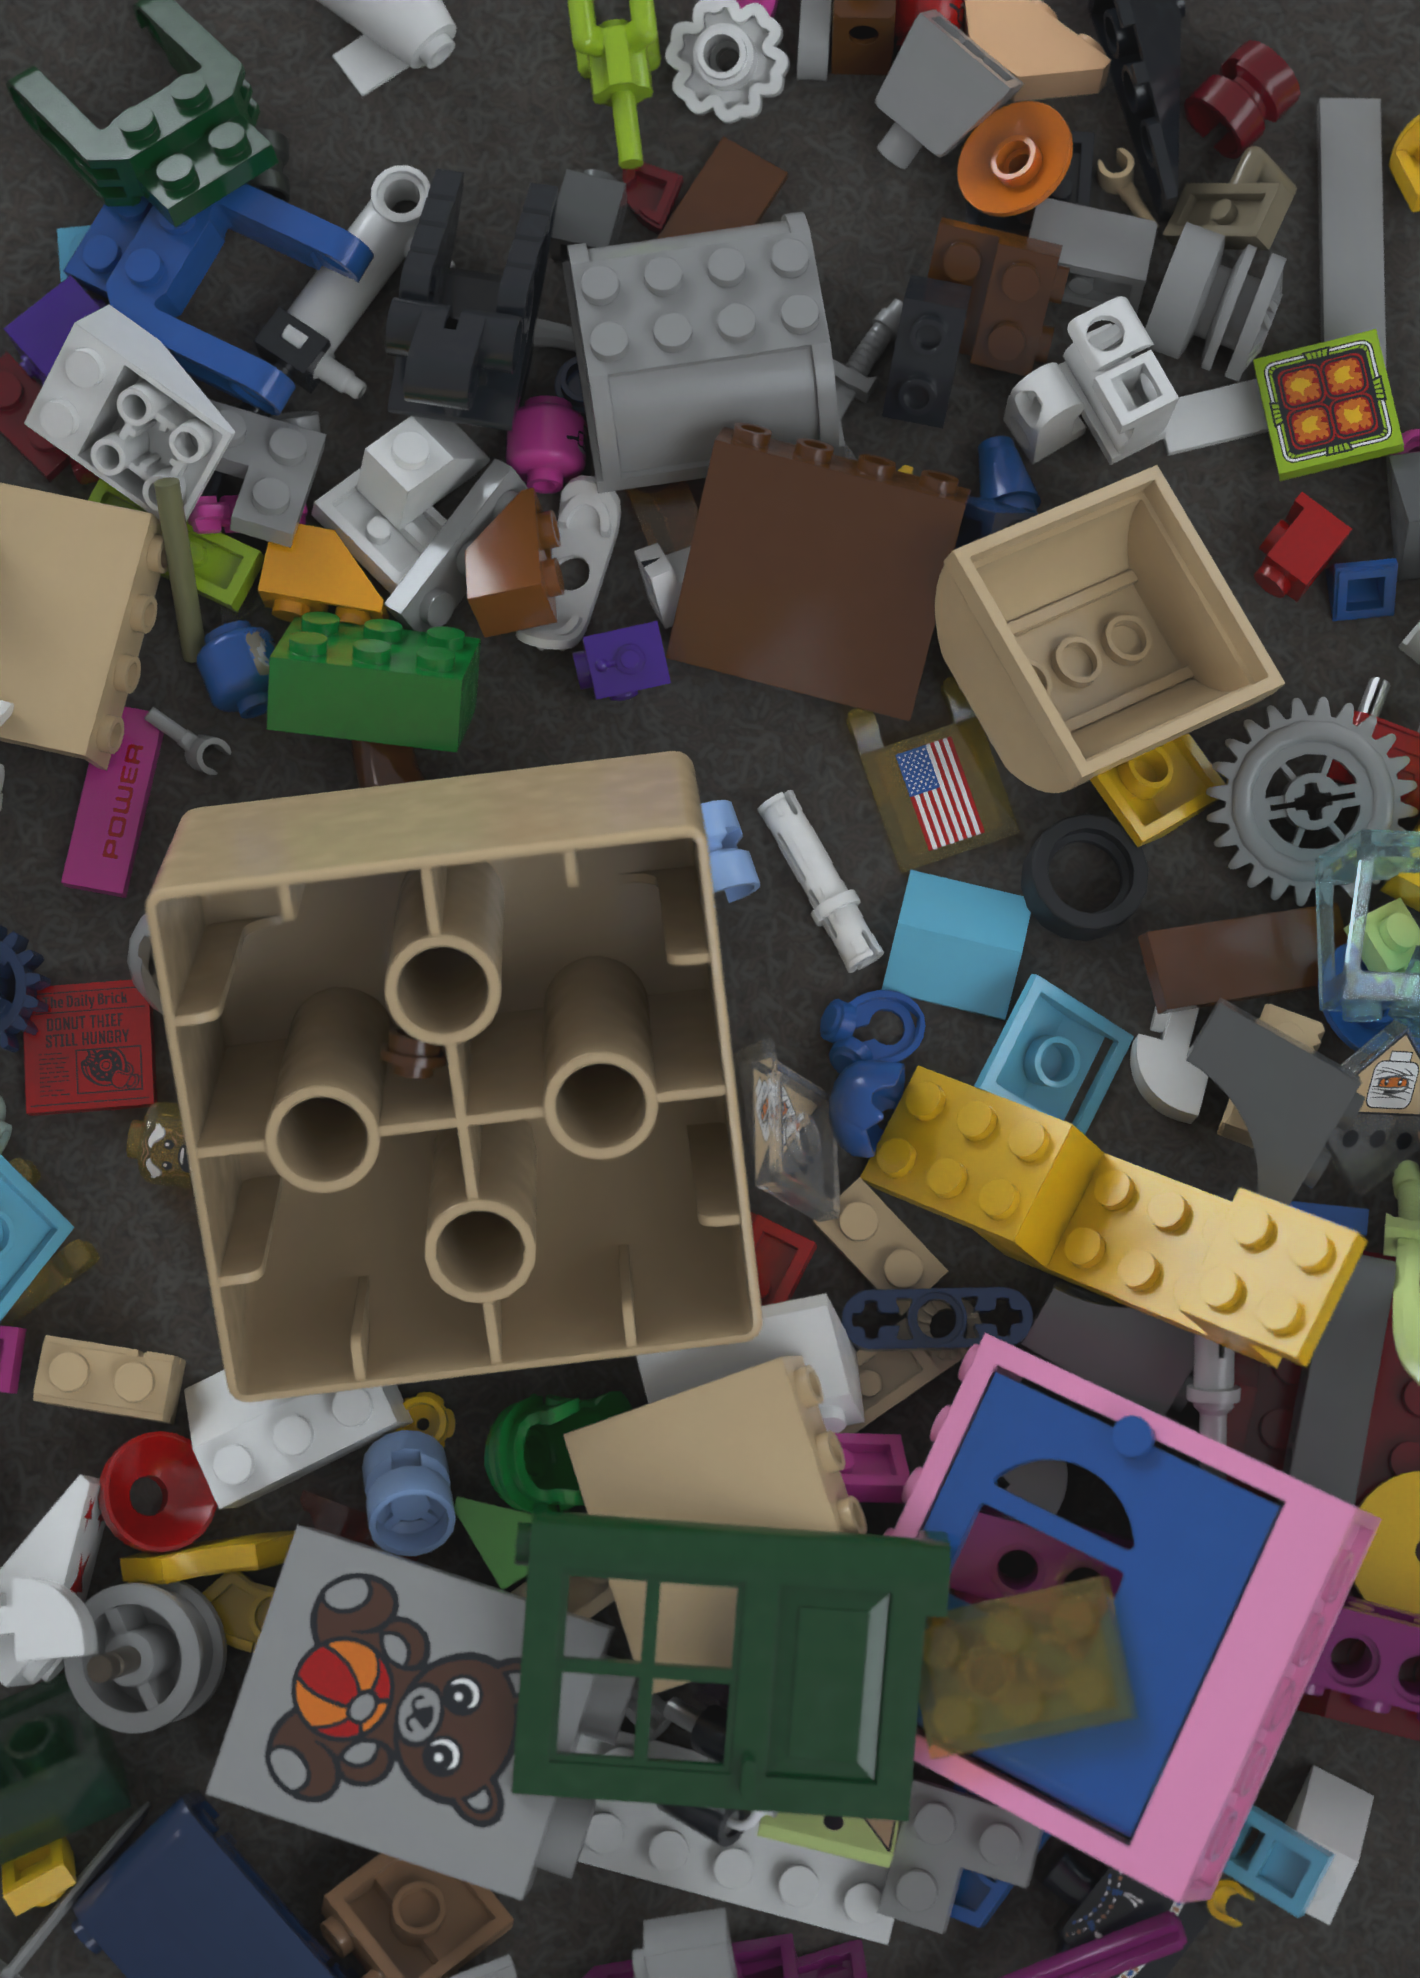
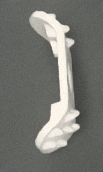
(587, 532)

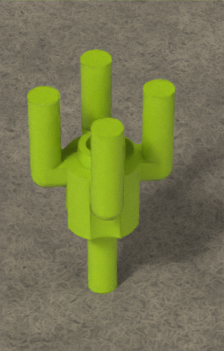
(619, 65)

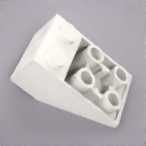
(129, 411)

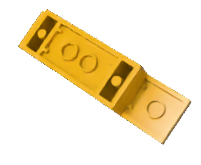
(1052, 1199)

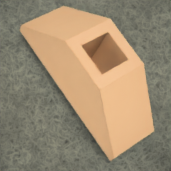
(1037, 48)

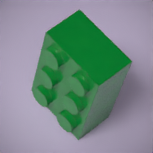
(373, 682)

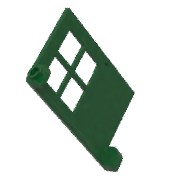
(815, 1675)

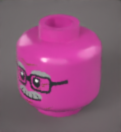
(547, 443)

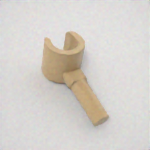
(1123, 185)

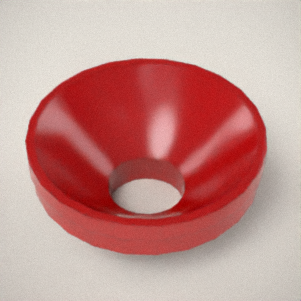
(186, 1501)

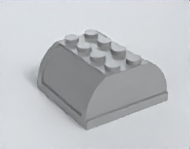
(698, 339)

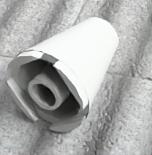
(409, 29)

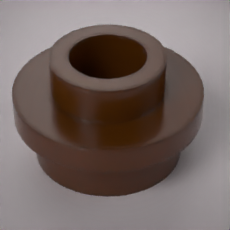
(411, 1056)

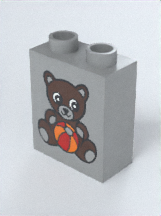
(393, 1716)

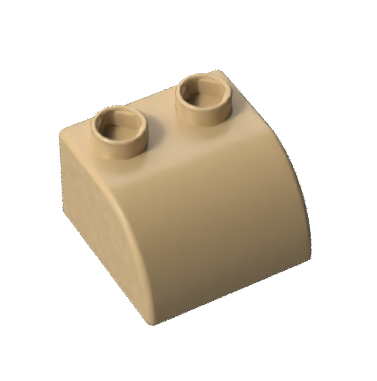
(548, 1185)

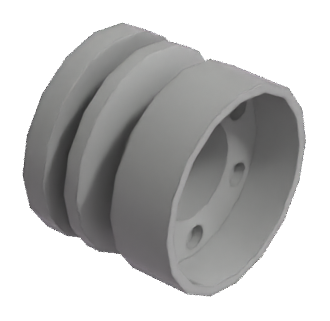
(1214, 301)

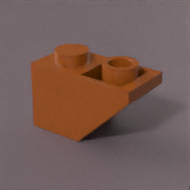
(513, 570)

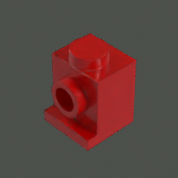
(1300, 550)

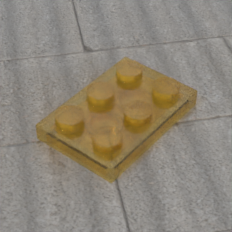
(1024, 1669)

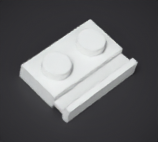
(371, 536)

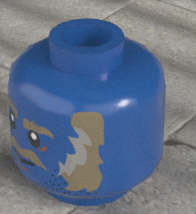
(237, 667)

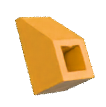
(316, 575)

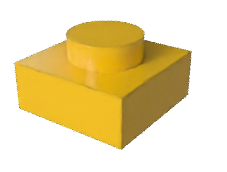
(39, 1876)

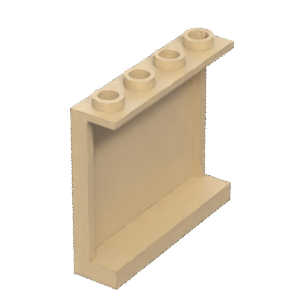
(73, 618)
(718, 1454)

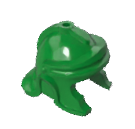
(529, 1454)

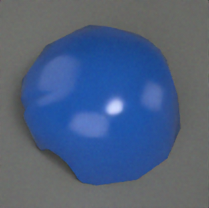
(858, 1103)

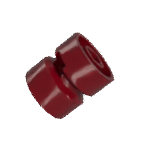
(1249, 89)

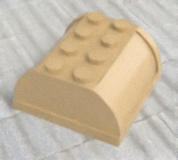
(1096, 634)

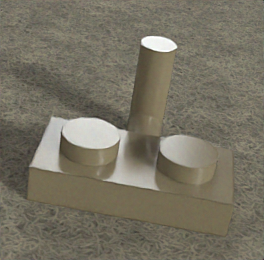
(1238, 209)

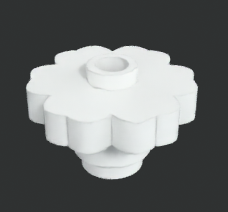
(696, 52)

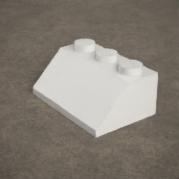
(788, 1329)
(270, 1443)

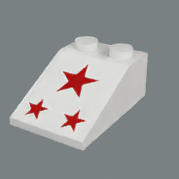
(57, 1550)

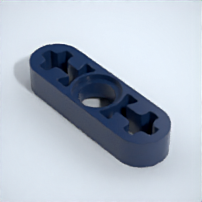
(886, 1304)

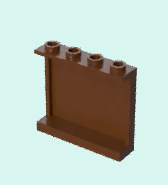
(816, 570)

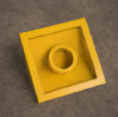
(1159, 789)

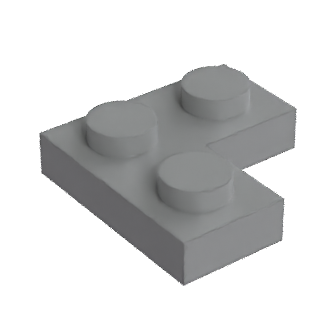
(276, 469)
(944, 1836)

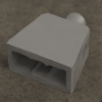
(939, 90)

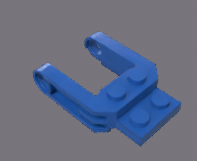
(155, 268)

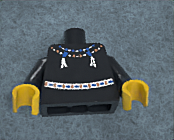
(1114, 1901)

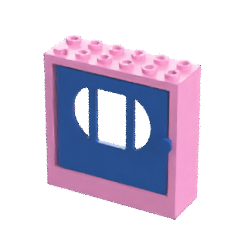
(1175, 1602)

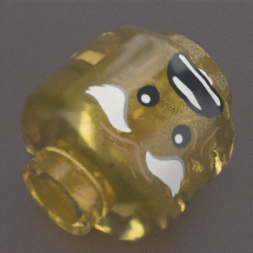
(160, 1146)

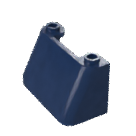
(195, 1908)

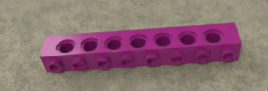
(1372, 1680)

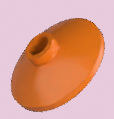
(1007, 140)

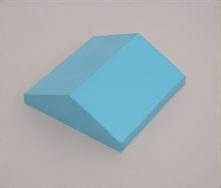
(957, 945)
(1049, 1052)

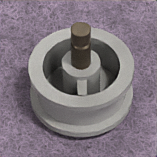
(155, 1656)

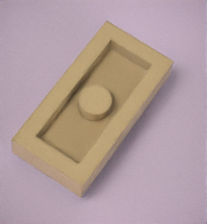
(880, 1244)

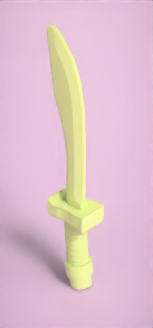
(1403, 1241)

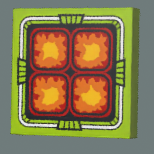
(1328, 405)

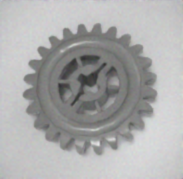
(1248, 811)

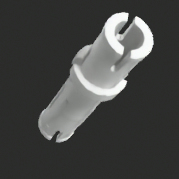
(832, 902)

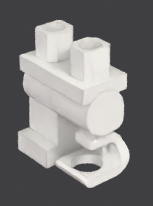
(1122, 396)

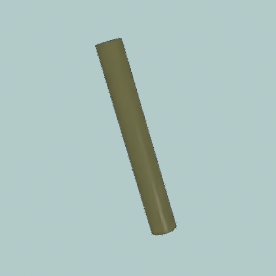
(180, 566)

